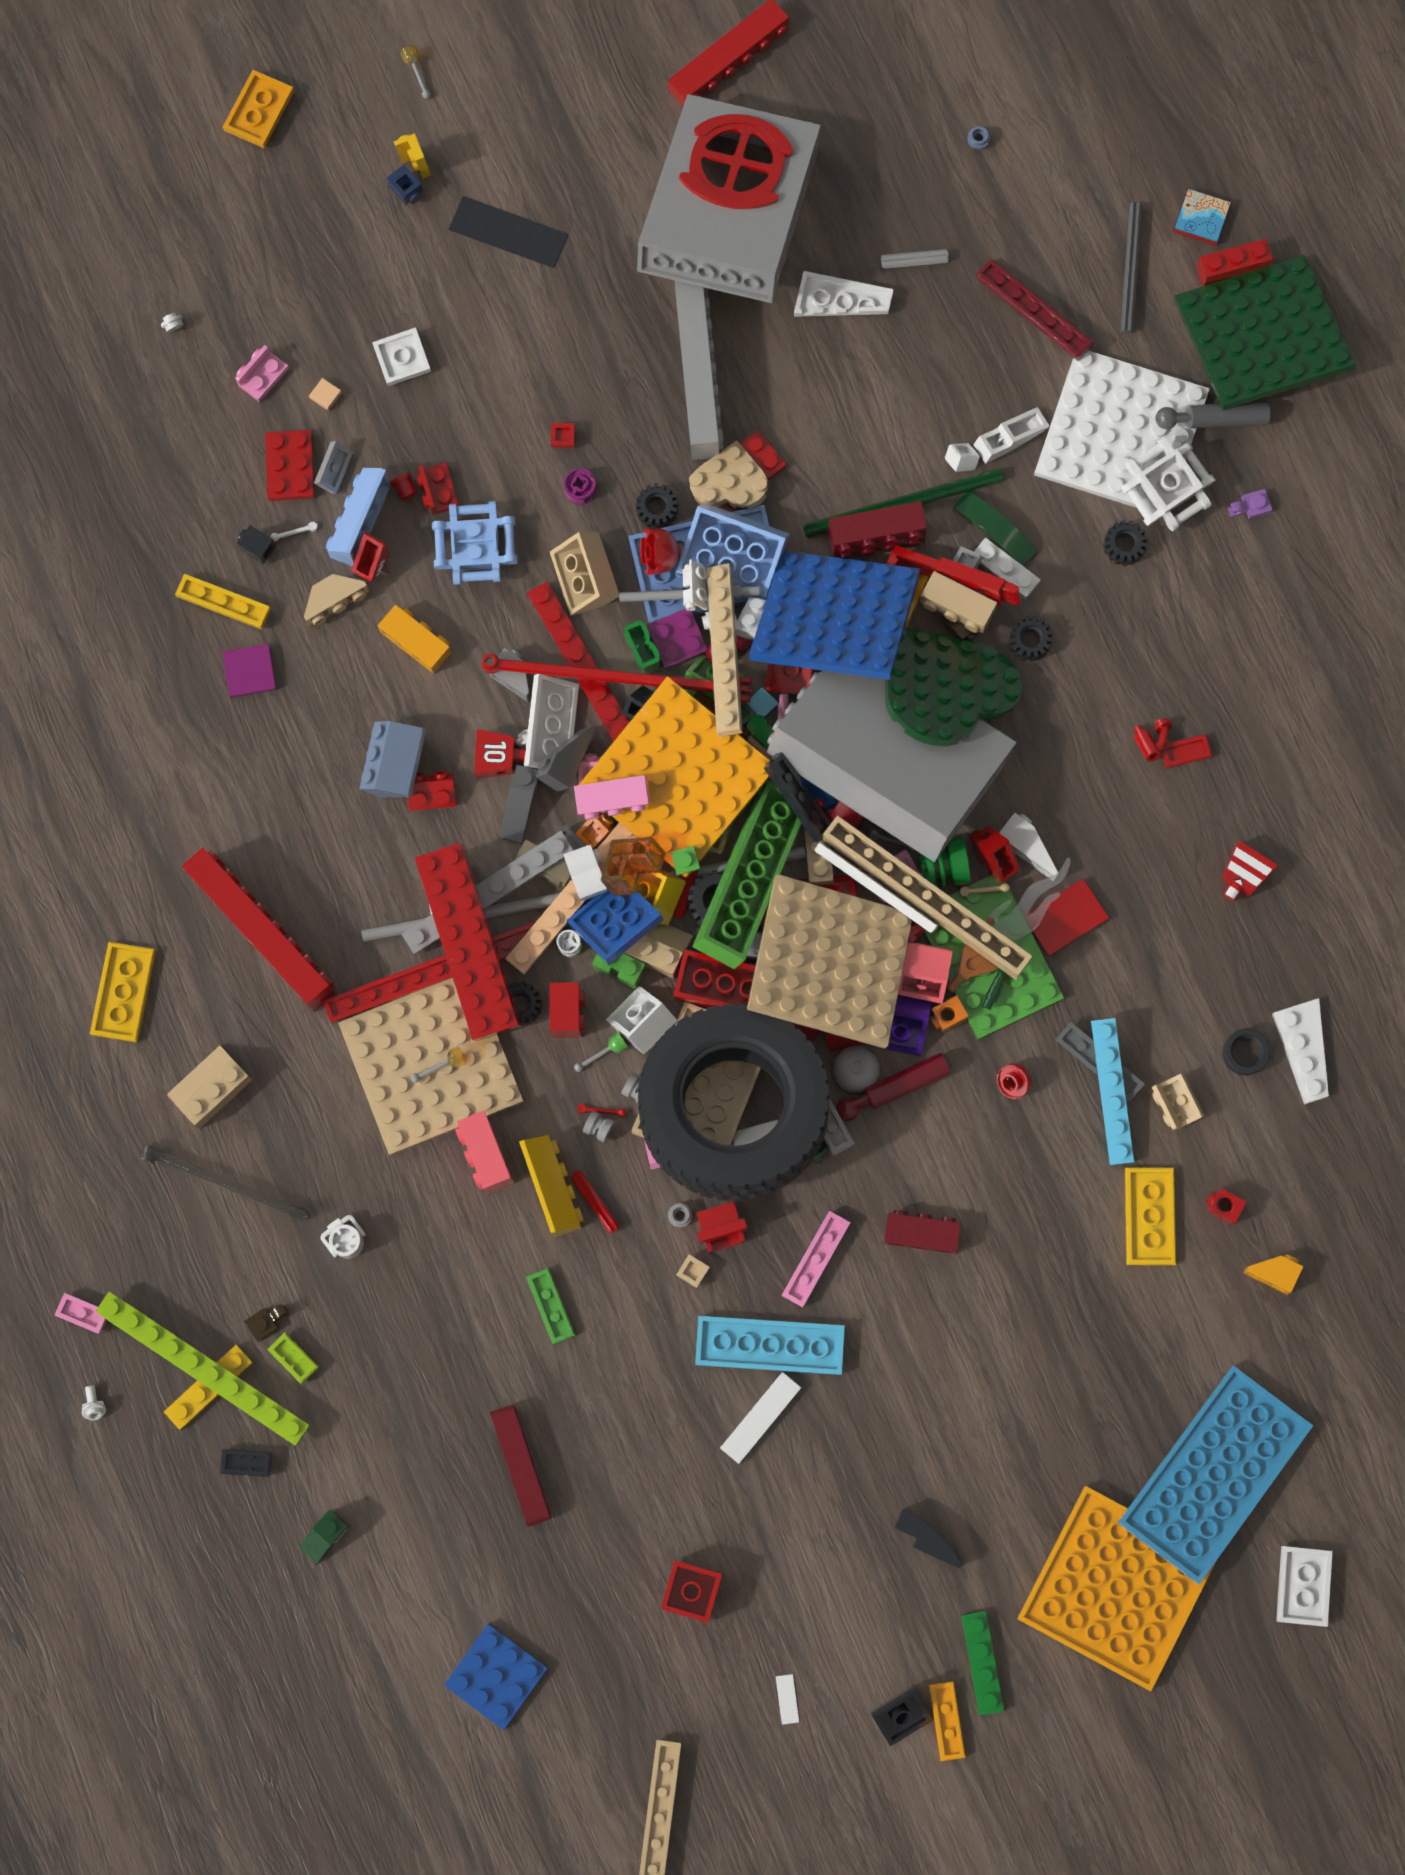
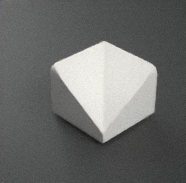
(962, 457)

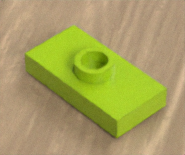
(293, 1358)

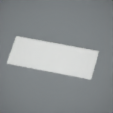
(787, 1699)

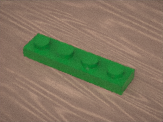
(982, 1663)

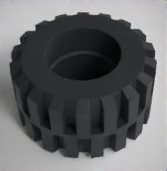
(699, 891)

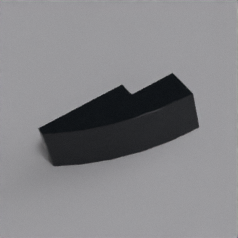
(926, 1538)

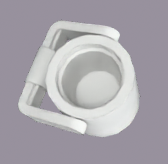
(344, 1239)

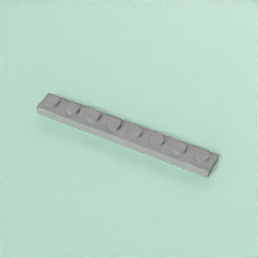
(498, 885)

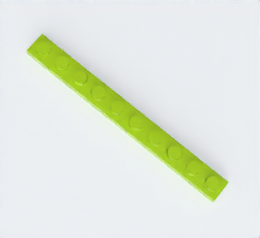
(202, 1368)

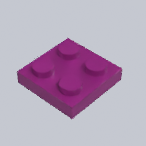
(676, 637)

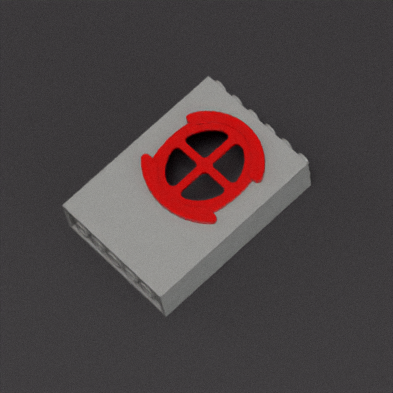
(720, 234)

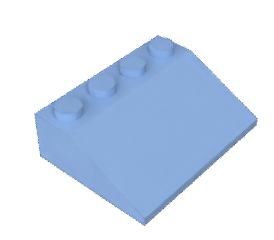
(726, 538)

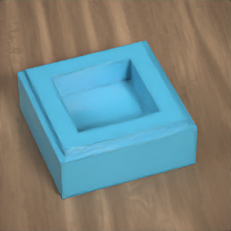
(762, 703)

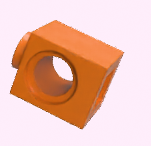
(953, 1005)

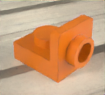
(595, 830)

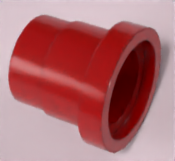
(404, 486)

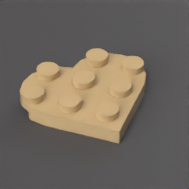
(730, 479)

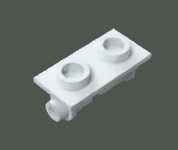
(694, 577)

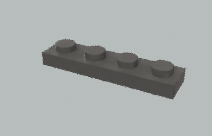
(1083, 1049)

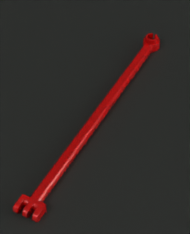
(606, 675)

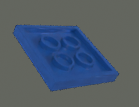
(614, 923)
(495, 1676)

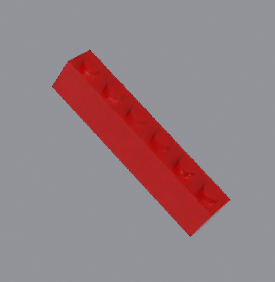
(730, 52)

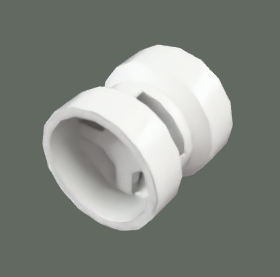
(568, 939)

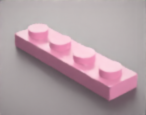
(815, 1259)

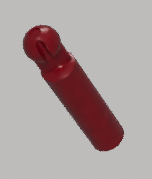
(895, 1086)

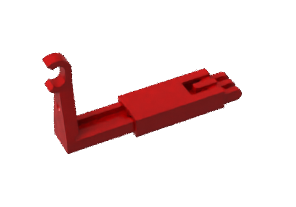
(976, 580)

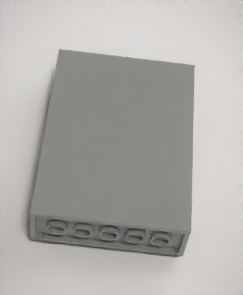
(855, 752)

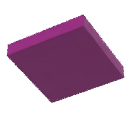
(249, 670)

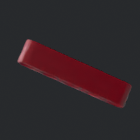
(520, 1465)

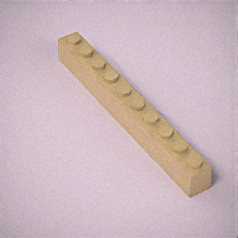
(927, 898)

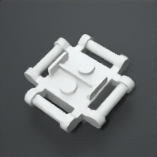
(1168, 483)

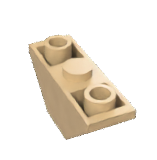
(332, 597)

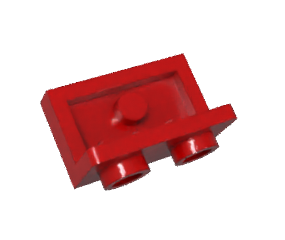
(433, 791)

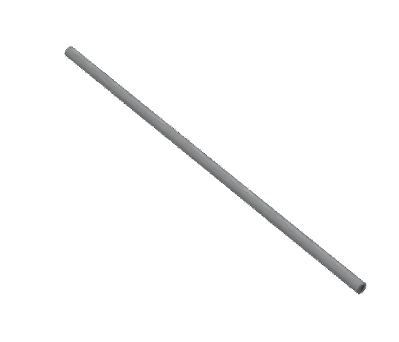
(537, 902)

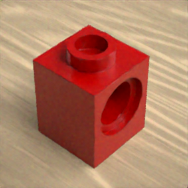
(1236, 1206)

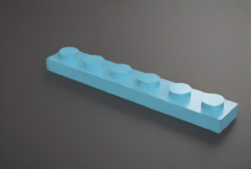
(1112, 1091)

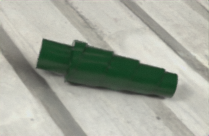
(994, 990)

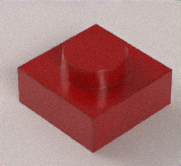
(562, 435)

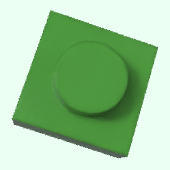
(685, 860)

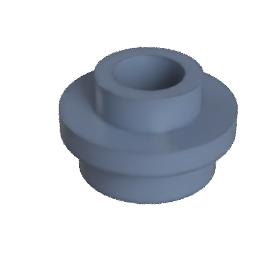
(978, 132)

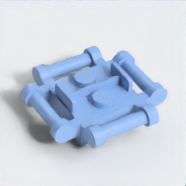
(475, 543)

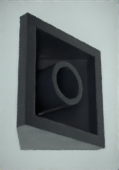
(901, 1716)

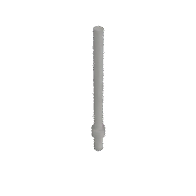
(738, 593)

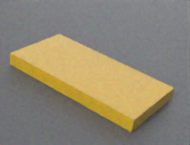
(123, 992)
(1150, 1216)

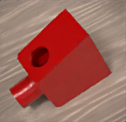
(989, 844)

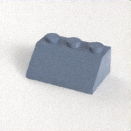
(392, 759)

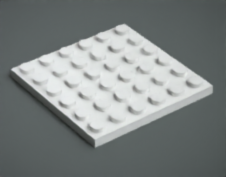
(1109, 419)

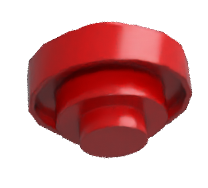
(1014, 1080)

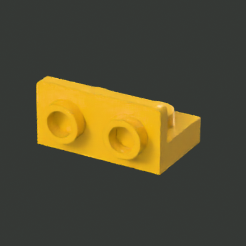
(410, 150)

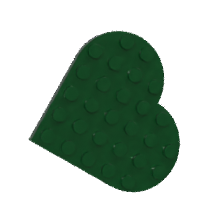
(948, 685)

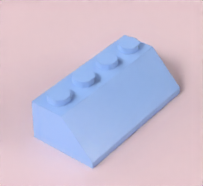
(359, 515)

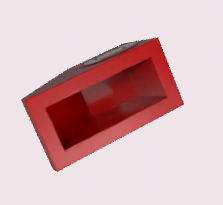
(370, 557)

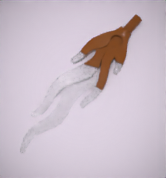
(1013, 926)

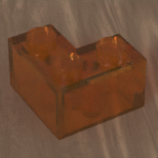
(628, 860)

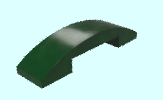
(996, 527)

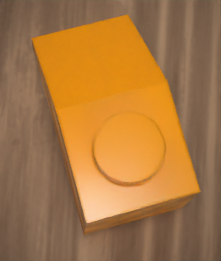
(1276, 1272)

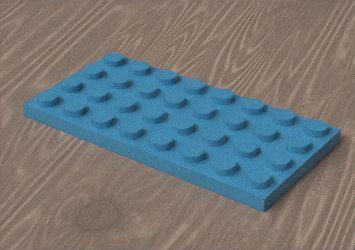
(1215, 1474)

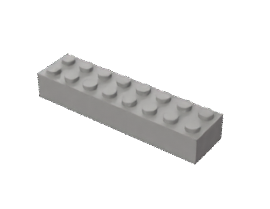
(699, 370)

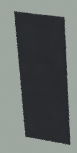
(508, 231)

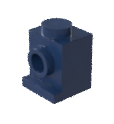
(402, 179)

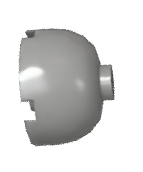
(856, 1069)

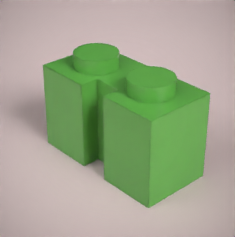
(627, 968)

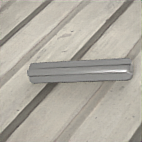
(914, 258)

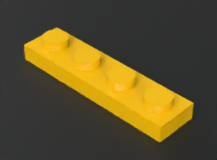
(223, 601)
(199, 1395)

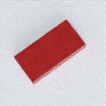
(1186, 751)

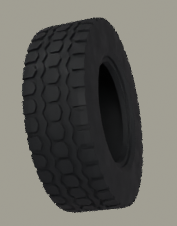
(722, 1036)

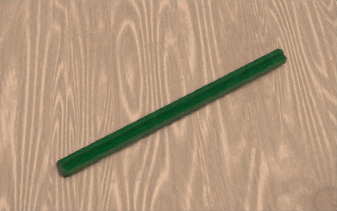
(925, 496)

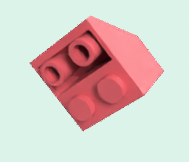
(925, 972)

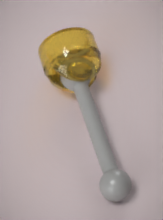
(411, 56)
(454, 1058)

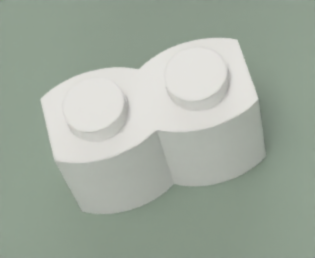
(585, 872)

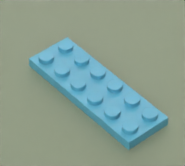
(770, 1345)

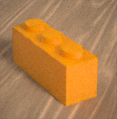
(415, 638)

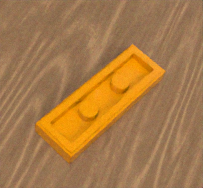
(947, 1721)

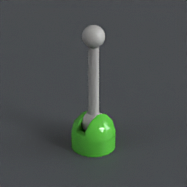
(615, 1044)

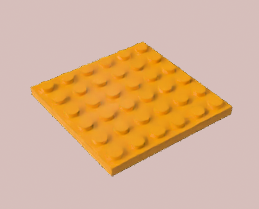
(692, 773)
(1110, 1593)

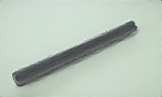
(1131, 267)

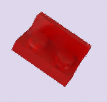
(438, 488)

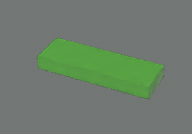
(550, 1306)

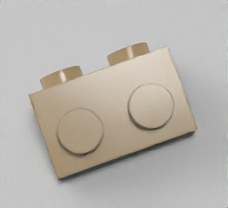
(1177, 1102)

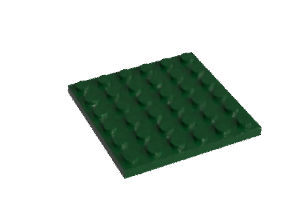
(1264, 332)

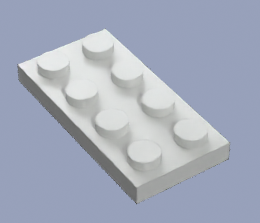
(550, 717)

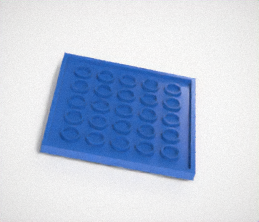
(835, 615)

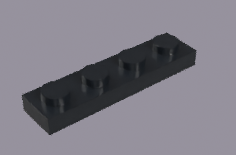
(797, 796)

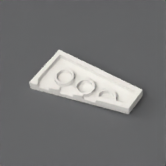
(836, 296)
(1303, 1043)

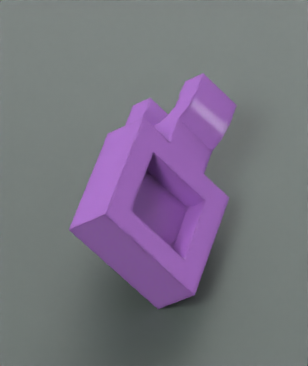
(1253, 504)

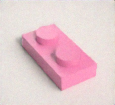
(80, 1313)

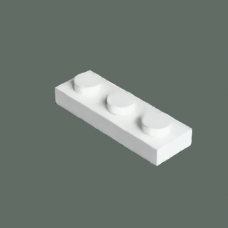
(1004, 566)

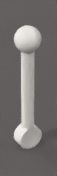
(312, 526)

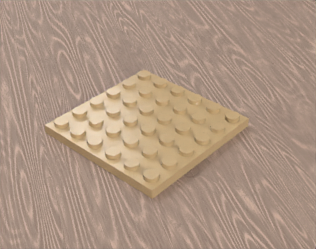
(830, 961)
(412, 1037)

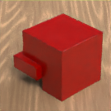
(721, 1227)

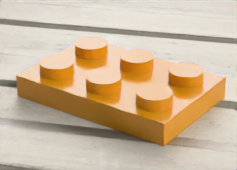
(258, 108)

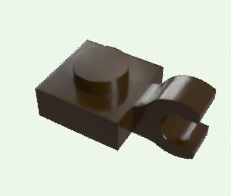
(264, 1323)

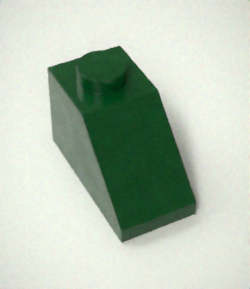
(324, 1536)

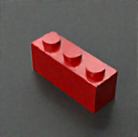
(1234, 261)

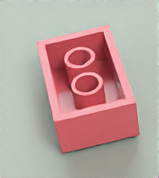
(483, 1152)

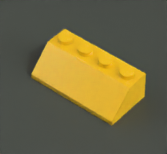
(551, 1186)

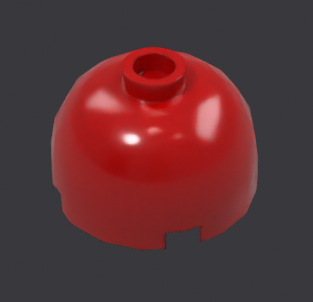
(659, 551)

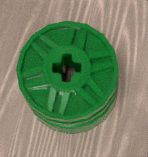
(950, 863)

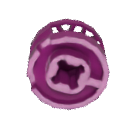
(579, 486)

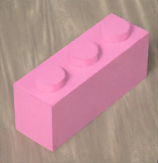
(613, 797)

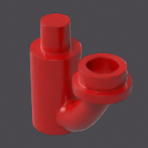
(1146, 743)

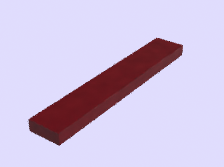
(1034, 309)

